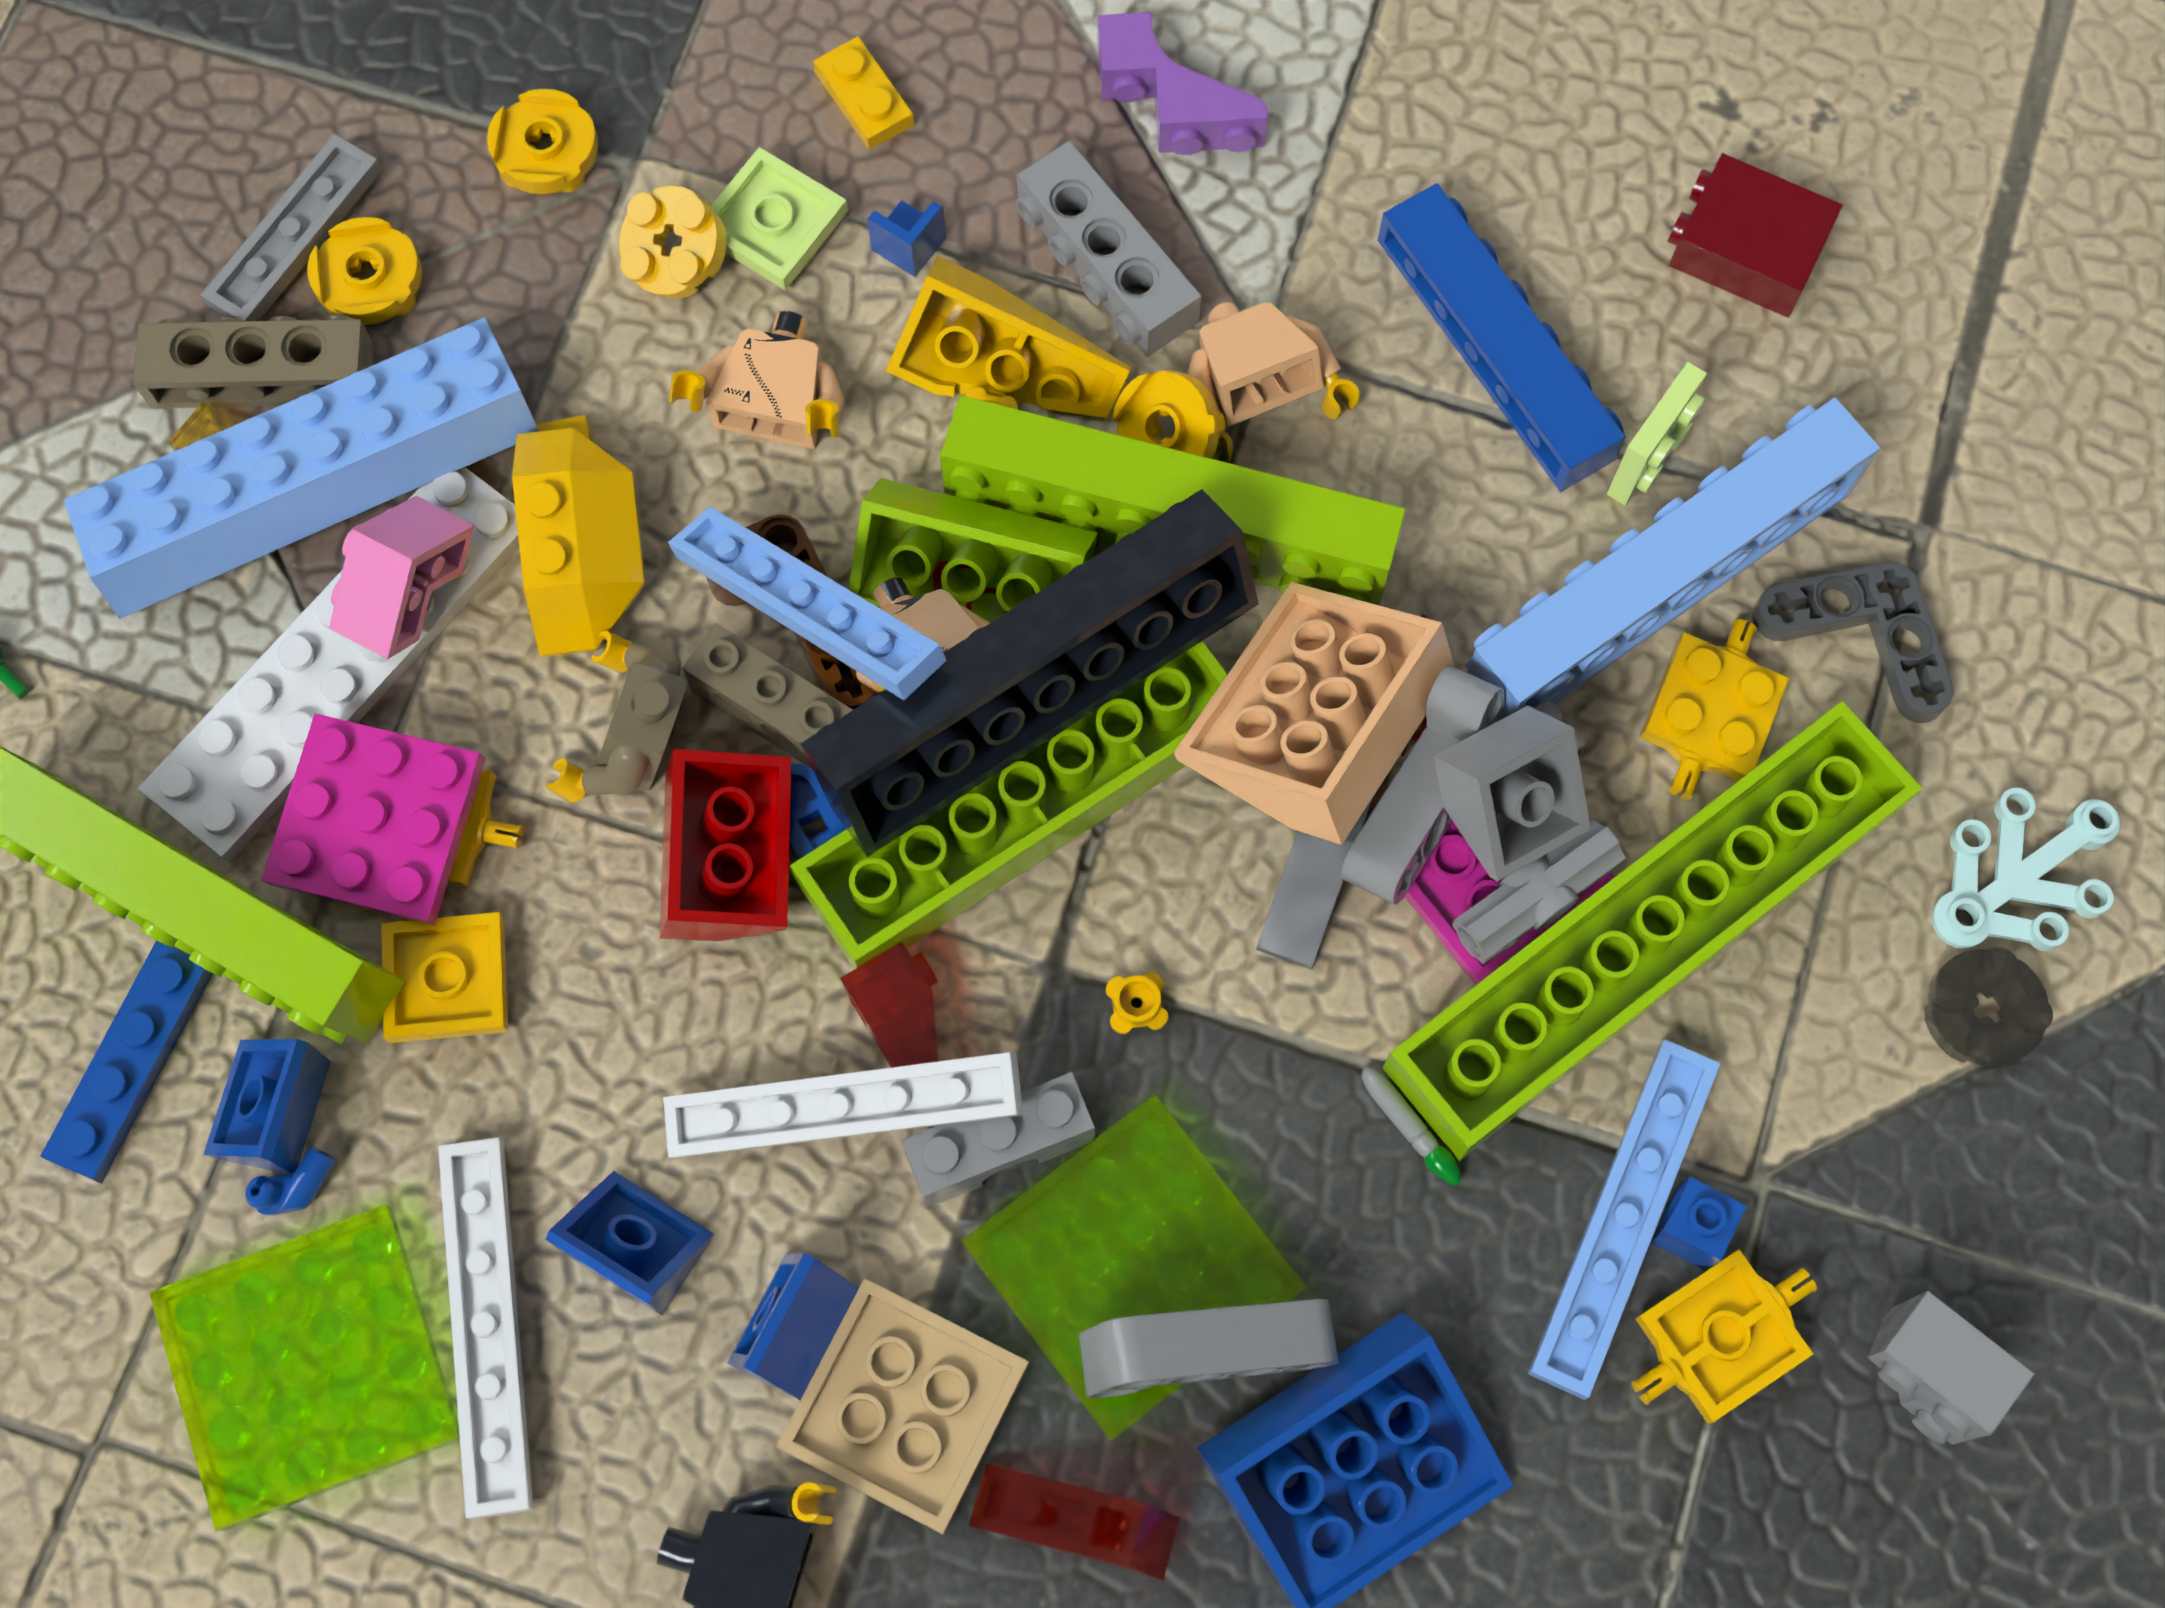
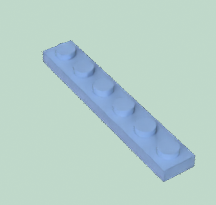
(808, 603)
(1623, 1220)

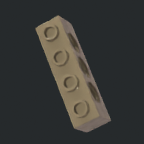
(225, 379)
(759, 692)

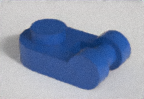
(807, 804)

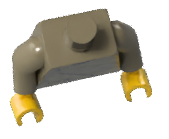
(638, 724)

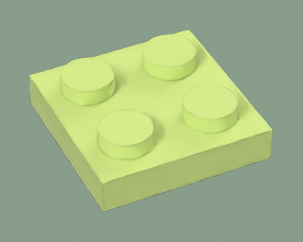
(776, 217)
(1659, 435)

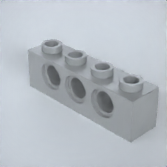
(1069, 182)

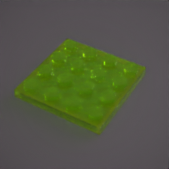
(1122, 1234)
(304, 1367)

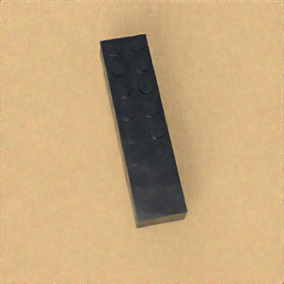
(1035, 672)

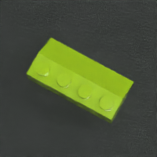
(912, 529)

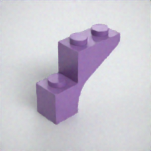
(1189, 107)

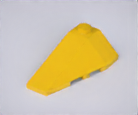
(982, 336)

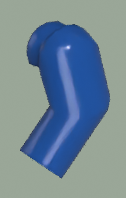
(294, 1190)

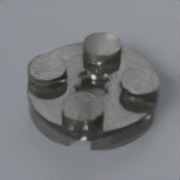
(1997, 975)

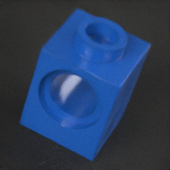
(1698, 1224)

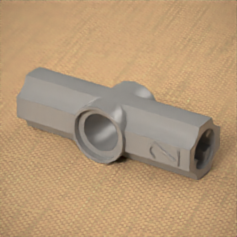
(1538, 893)

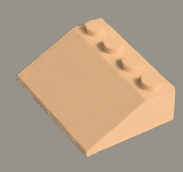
(1318, 709)

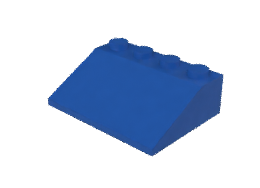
(1356, 1465)

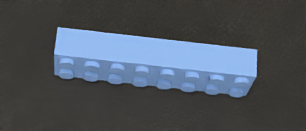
(298, 468)
(1676, 560)

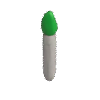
(1436, 1157)

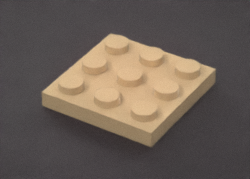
(903, 1406)

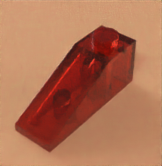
(897, 1005)
(1075, 1521)

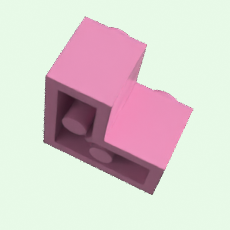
(392, 572)

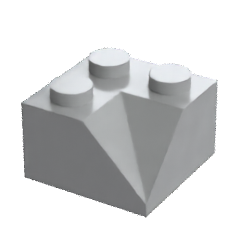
(1515, 790)
(1946, 1370)

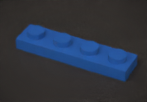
(127, 1063)

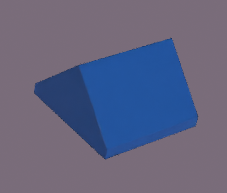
(268, 1104)
(632, 1241)
(793, 1324)

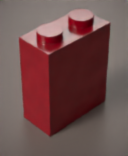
(1752, 234)

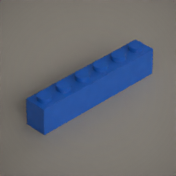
(1501, 337)

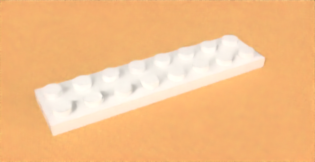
(248, 746)

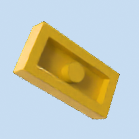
(863, 93)

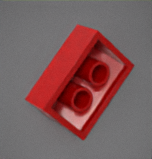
(725, 845)

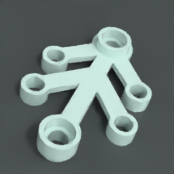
(2019, 878)

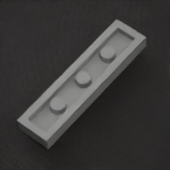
(291, 230)

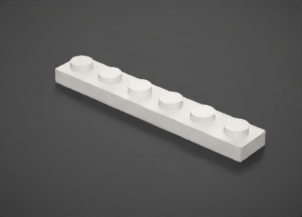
(843, 1105)
(485, 1329)

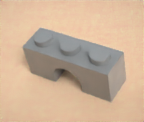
(962, 1155)

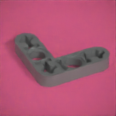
(1870, 608)

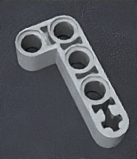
(1411, 811)
(1206, 1345)

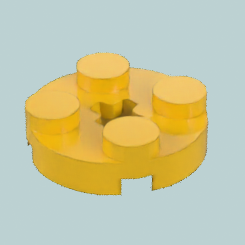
(546, 170)
(643, 234)
(384, 294)
(1175, 396)

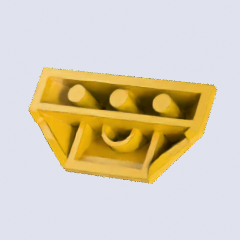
(575, 539)

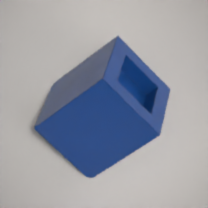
(907, 235)

